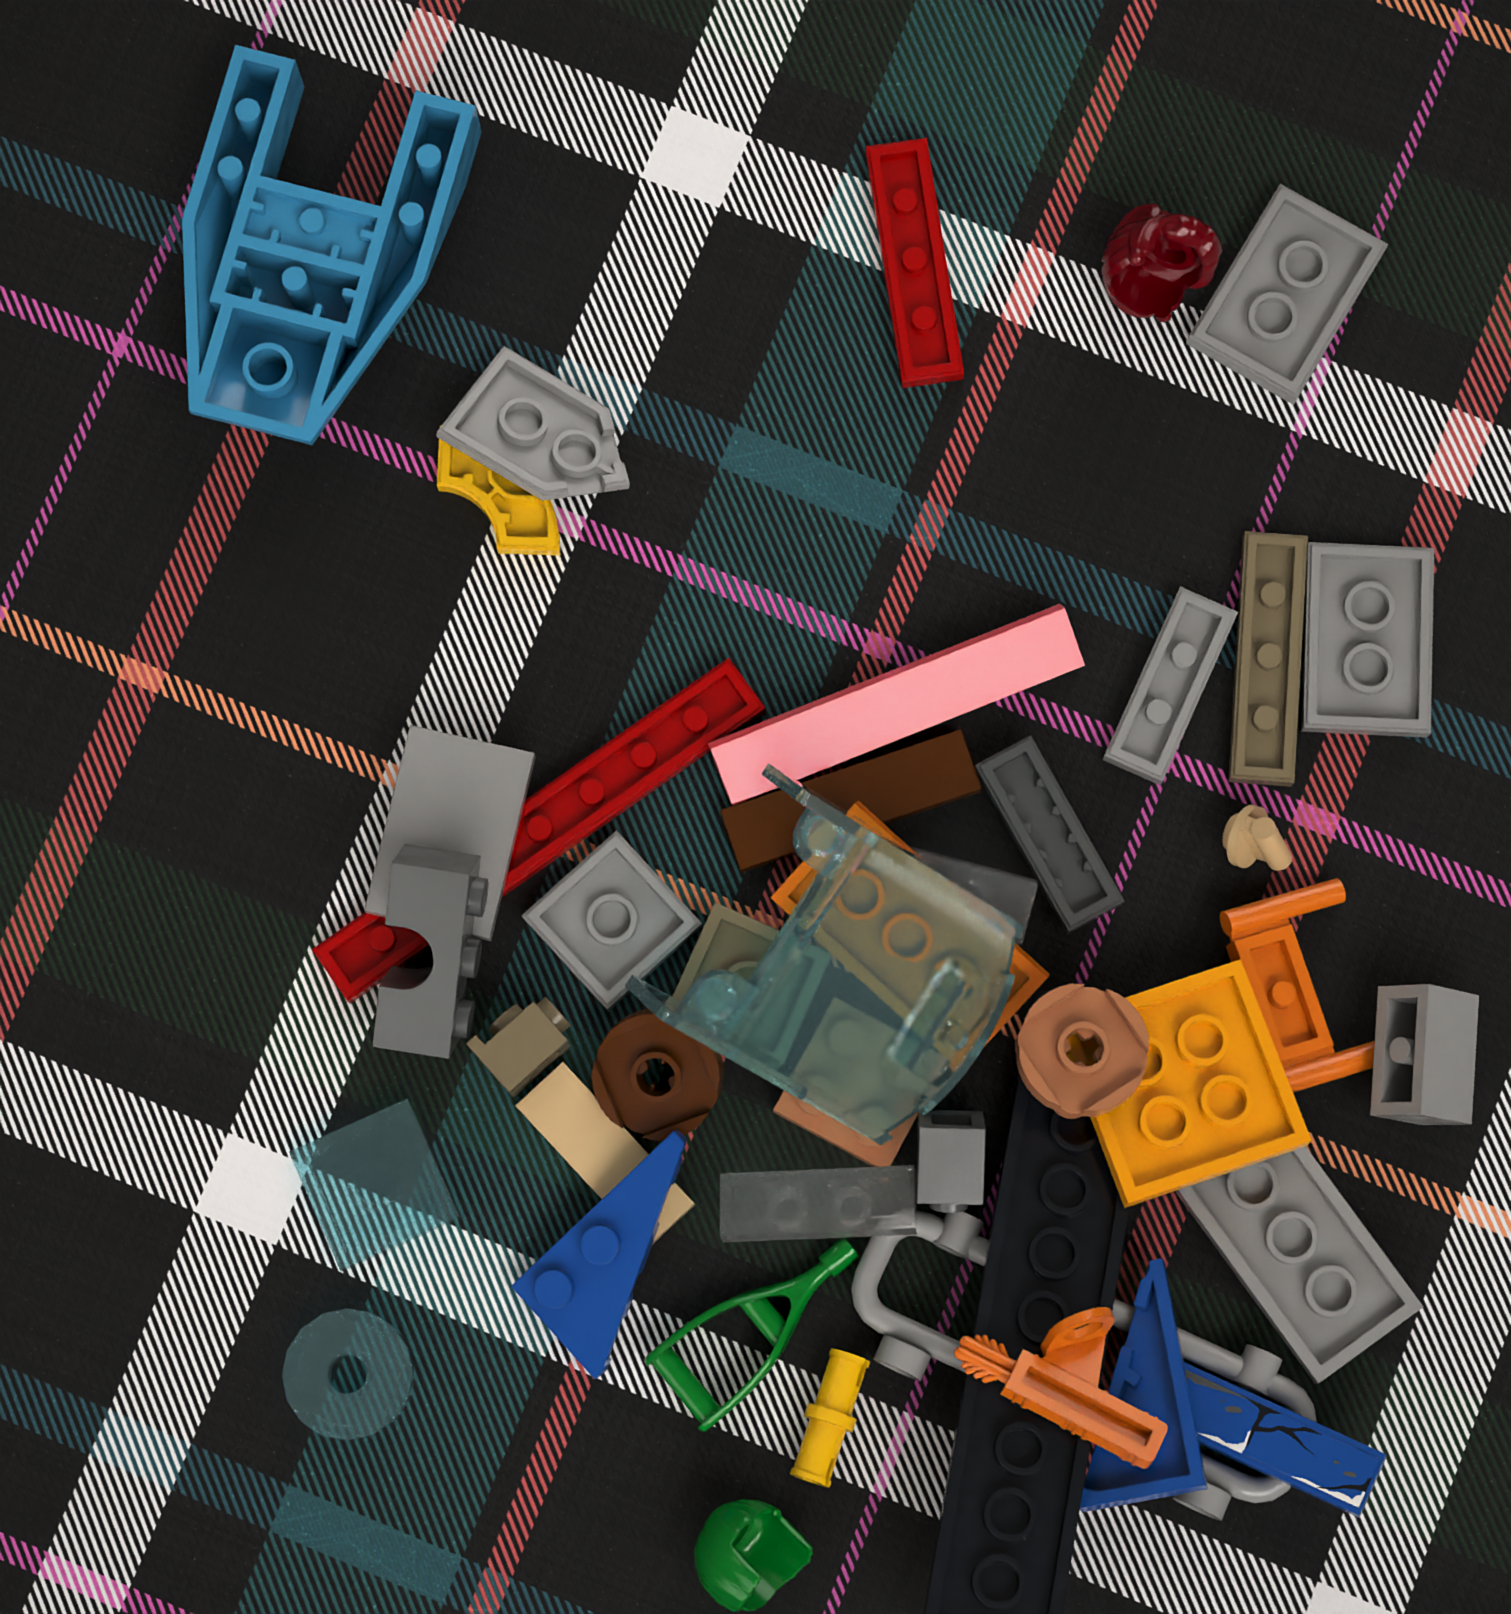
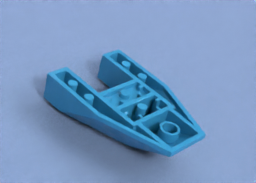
(296, 282)

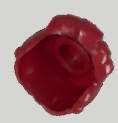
(1156, 259)

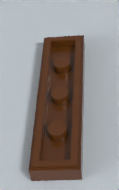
(887, 786)

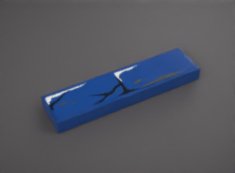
(1282, 1443)

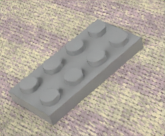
(1303, 1258)

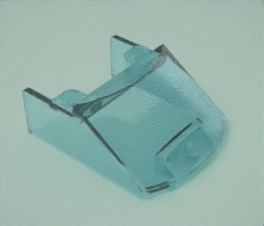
(870, 984)

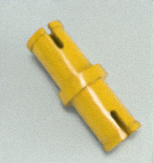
(830, 1417)

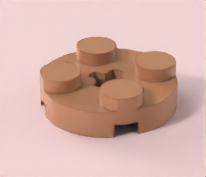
(1073, 1087)

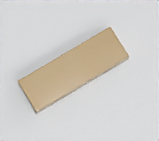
(590, 1141)

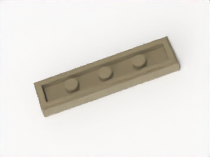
(1268, 659)

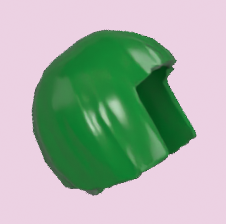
(748, 1554)

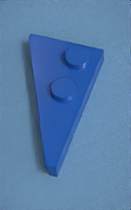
(590, 1273)
(1154, 1380)

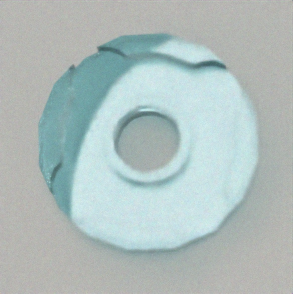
(309, 1368)

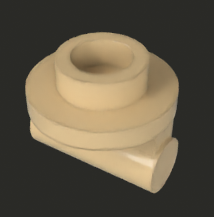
(1255, 836)

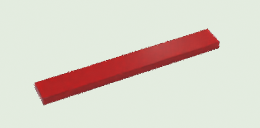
(569, 811)

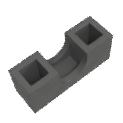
(438, 898)

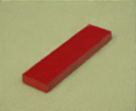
(914, 263)

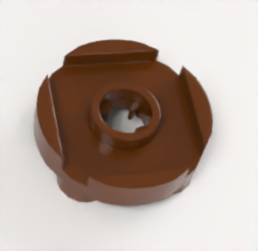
(642, 1107)

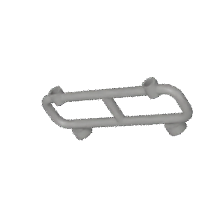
(910, 1345)

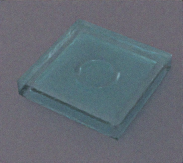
(374, 1184)

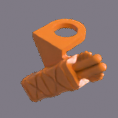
(1066, 1385)

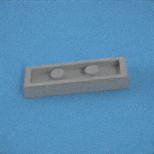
(1170, 686)

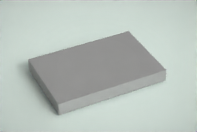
(1286, 294)
(1367, 640)
(455, 799)

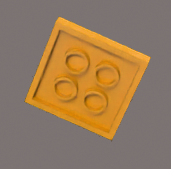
(1208, 1091)

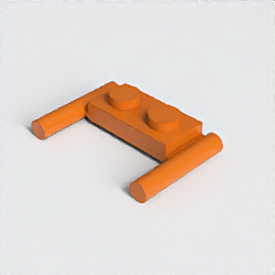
(1283, 986)

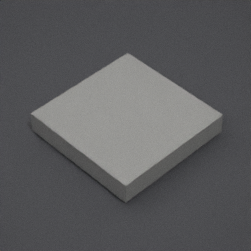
(612, 920)

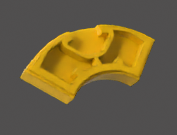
(519, 518)

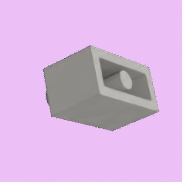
(1424, 1055)

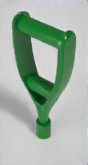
(766, 1319)

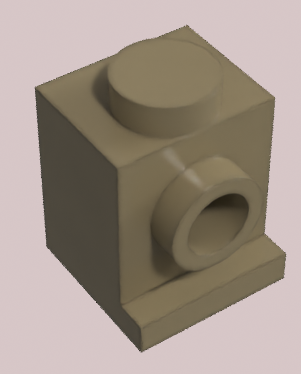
(523, 1044)

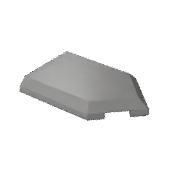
(536, 431)

